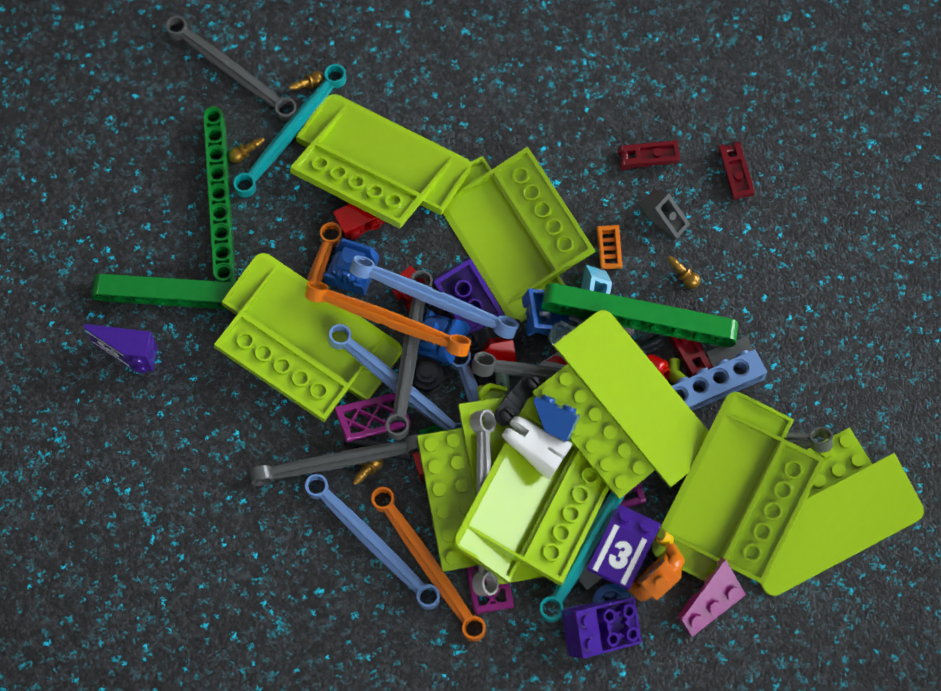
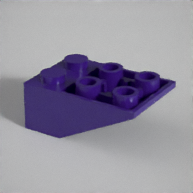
(601, 627)

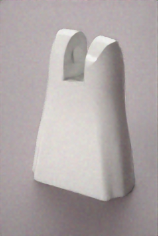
(536, 445)

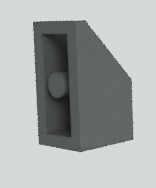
(665, 213)

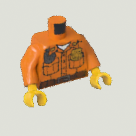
(661, 573)

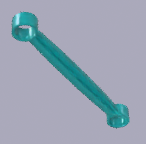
(290, 130)
(583, 556)

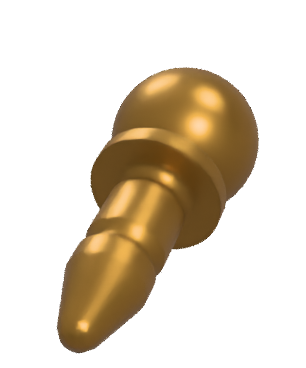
(309, 81)
(237, 154)
(690, 279)
(367, 469)

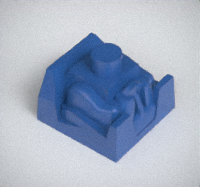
(338, 271)
(537, 318)
(445, 325)

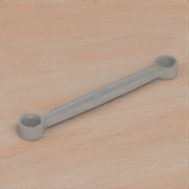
(483, 470)

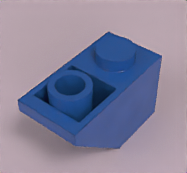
(556, 419)

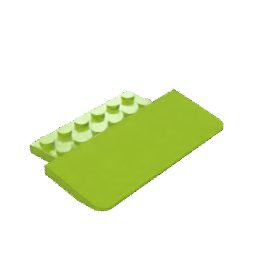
(376, 162)
(515, 228)
(286, 339)
(626, 407)
(451, 483)
(740, 492)
(844, 513)
(529, 517)

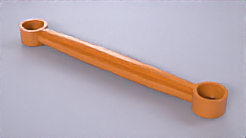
(321, 261)
(455, 344)
(428, 563)

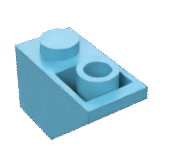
(596, 280)

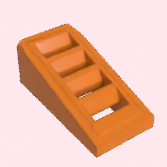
(611, 229)

